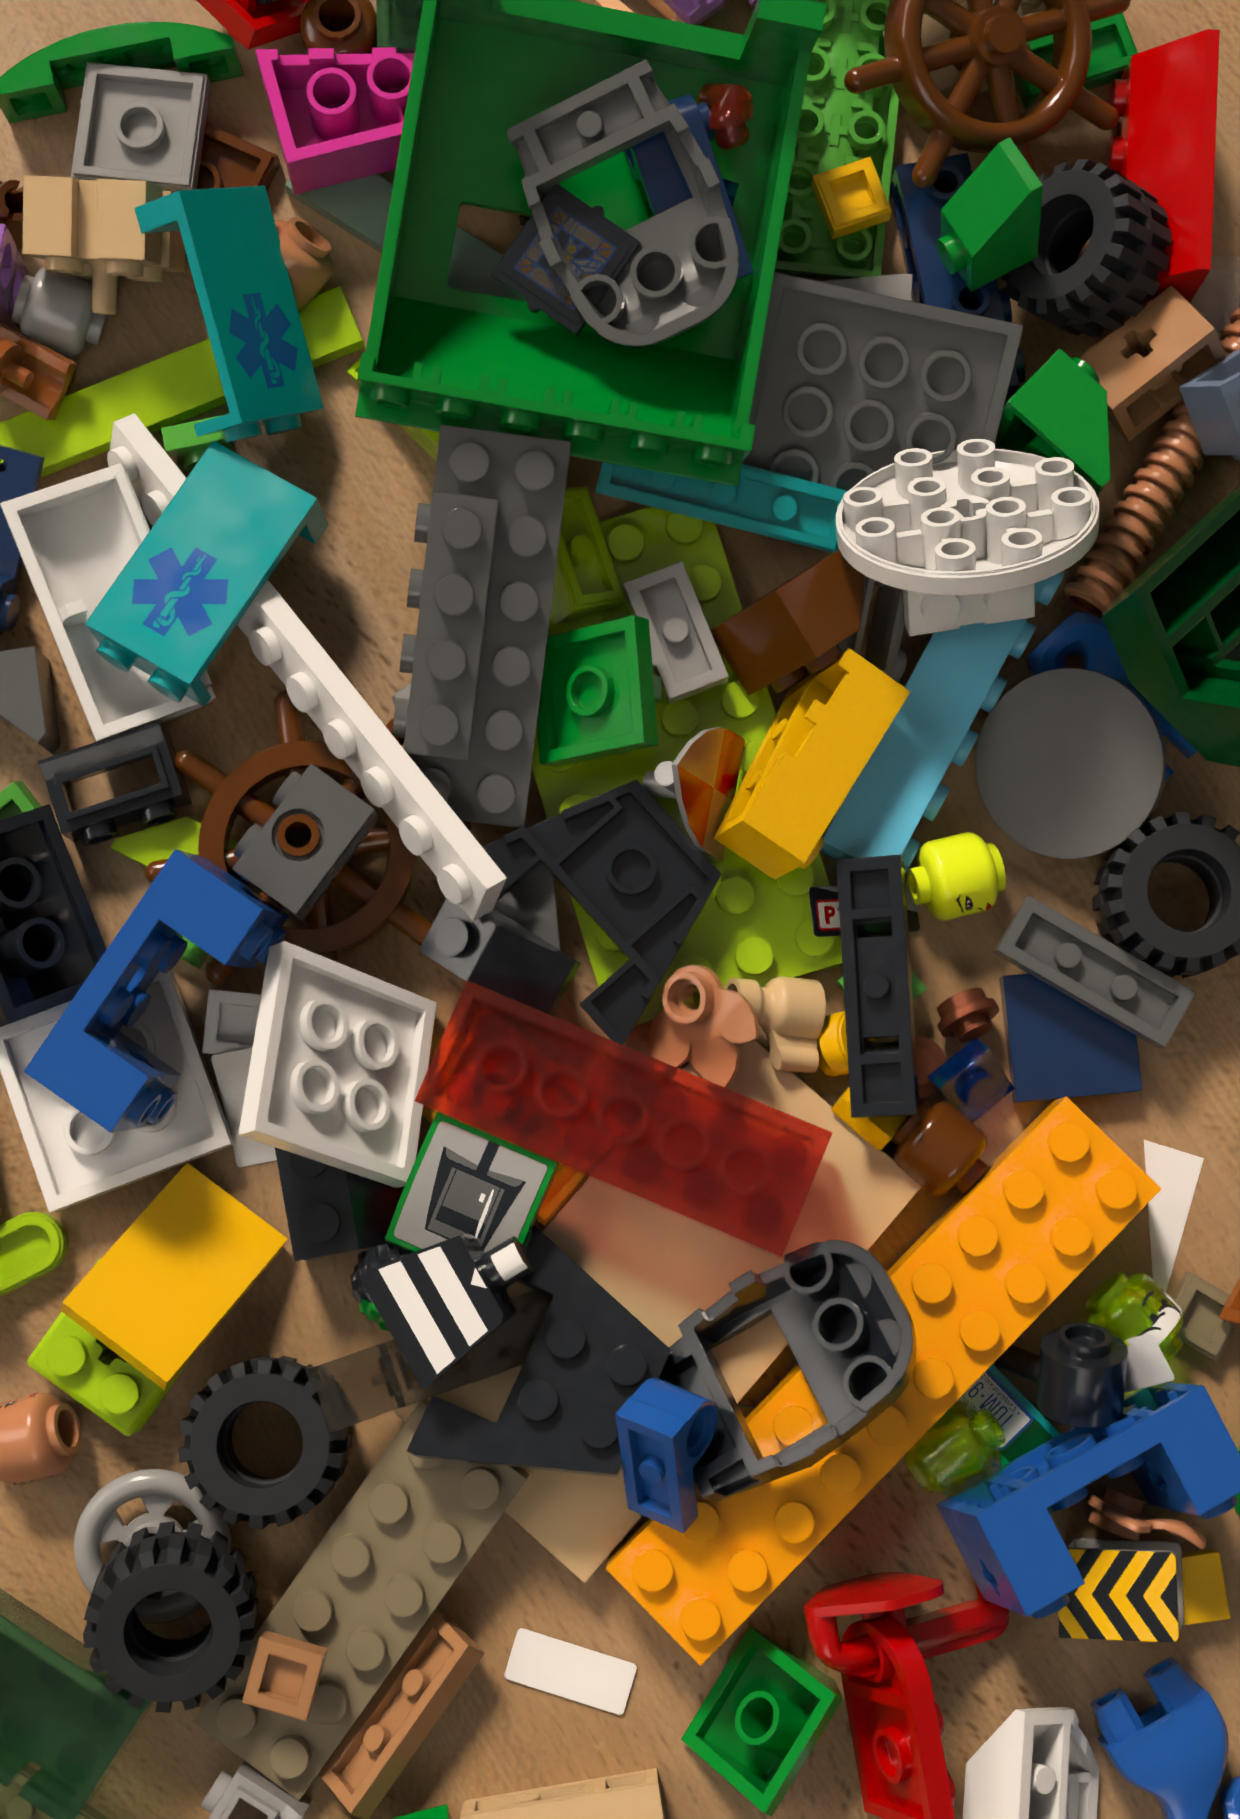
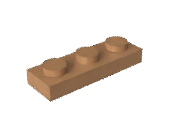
(400, 1715)

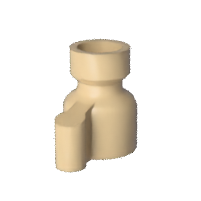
(790, 1016)

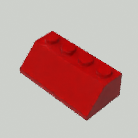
(1170, 144)

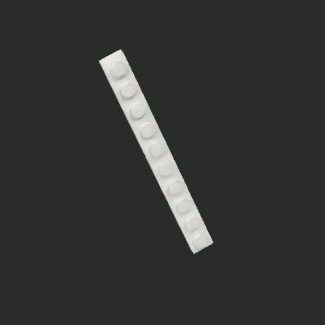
(322, 690)

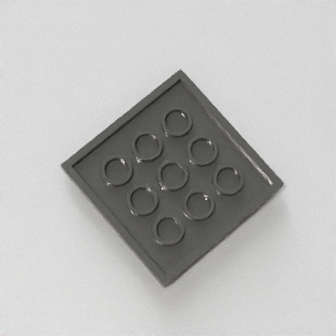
(868, 375)

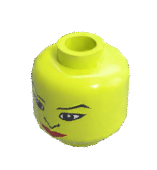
(956, 876)

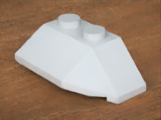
(1033, 1769)

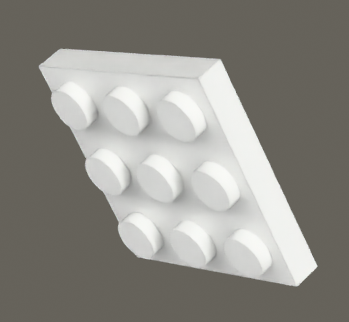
(337, 1066)
(78, 1156)

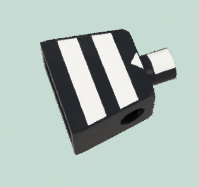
(446, 1299)

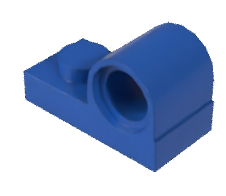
(660, 1441)

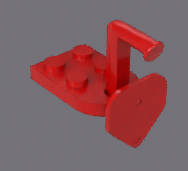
(888, 1686)

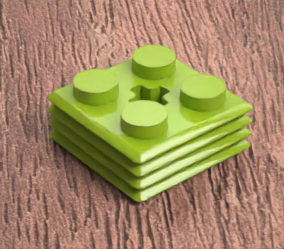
(88, 1374)

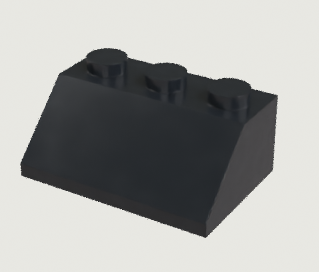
(44, 918)
(332, 1208)

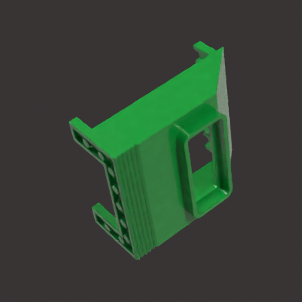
(486, 358)

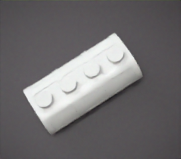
(74, 549)

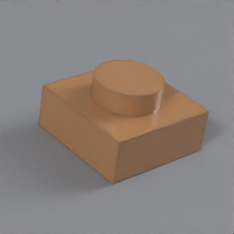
(285, 1675)

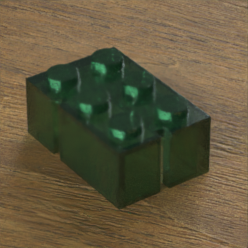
(56, 1713)

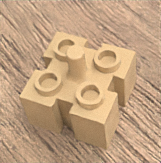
(95, 233)

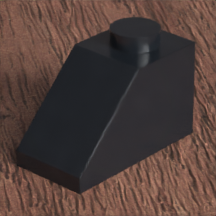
(500, 957)

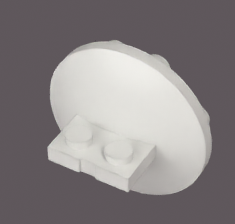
(967, 531)

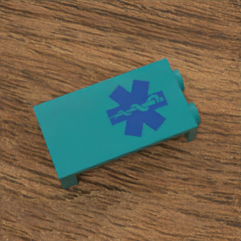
(244, 306)
(201, 570)

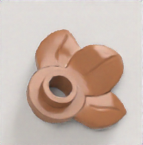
(705, 1033)
(1123, 1515)

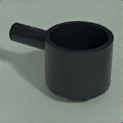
(1076, 1374)

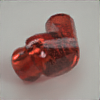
(729, 110)

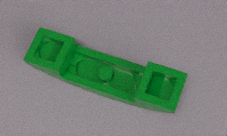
(38, 82)

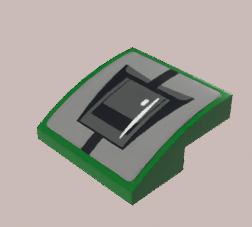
(469, 1184)

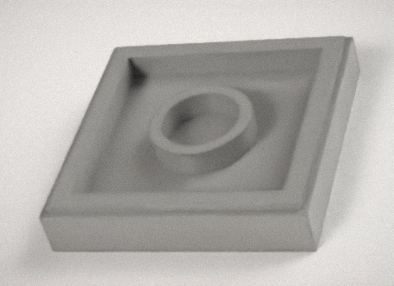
(141, 125)

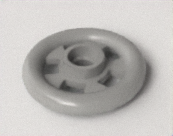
(103, 1524)

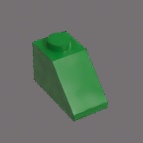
(992, 219)

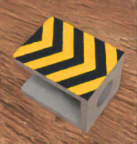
(1128, 1590)

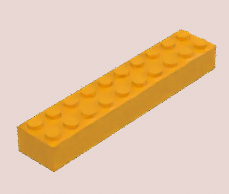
(970, 1295)

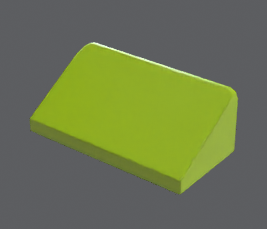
(584, 568)

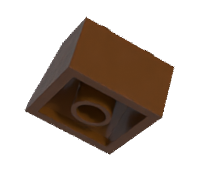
(794, 626)

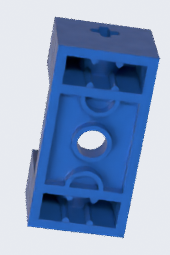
(85, 1052)
(1164, 1437)

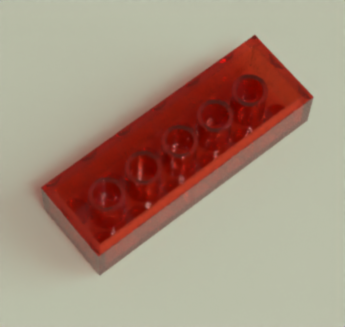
(624, 1119)

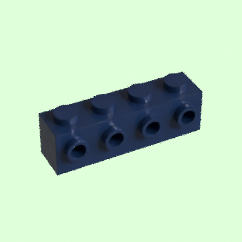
(919, 226)

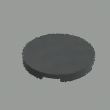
(1071, 763)

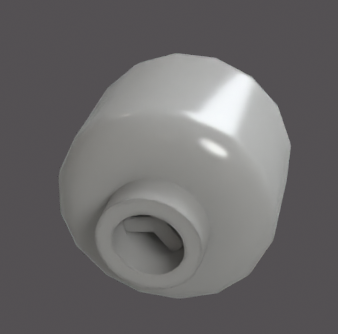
(58, 312)

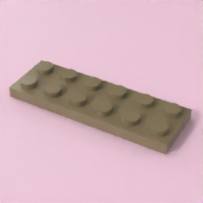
(365, 1600)

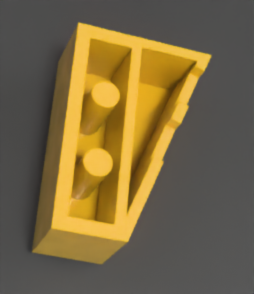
(809, 763)

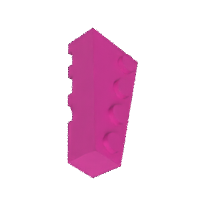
(336, 112)

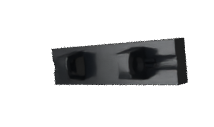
(877, 986)

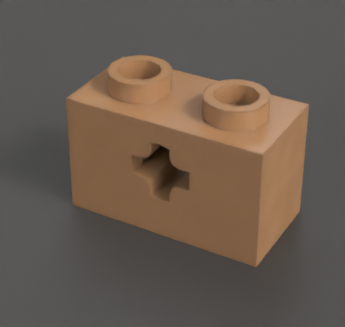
(1151, 359)

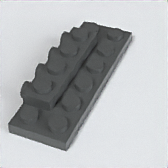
(482, 618)

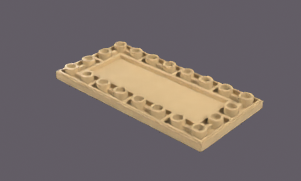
(668, 1270)

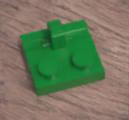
(598, 693)

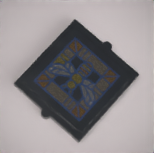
(590, 246)

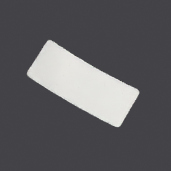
(232, 1075)

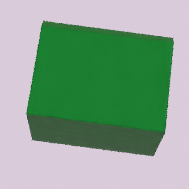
(763, 1719)

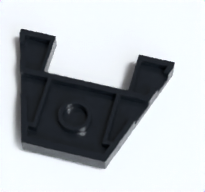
(630, 876)
(569, 1387)

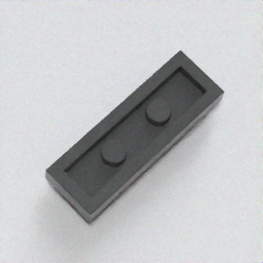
(1094, 972)

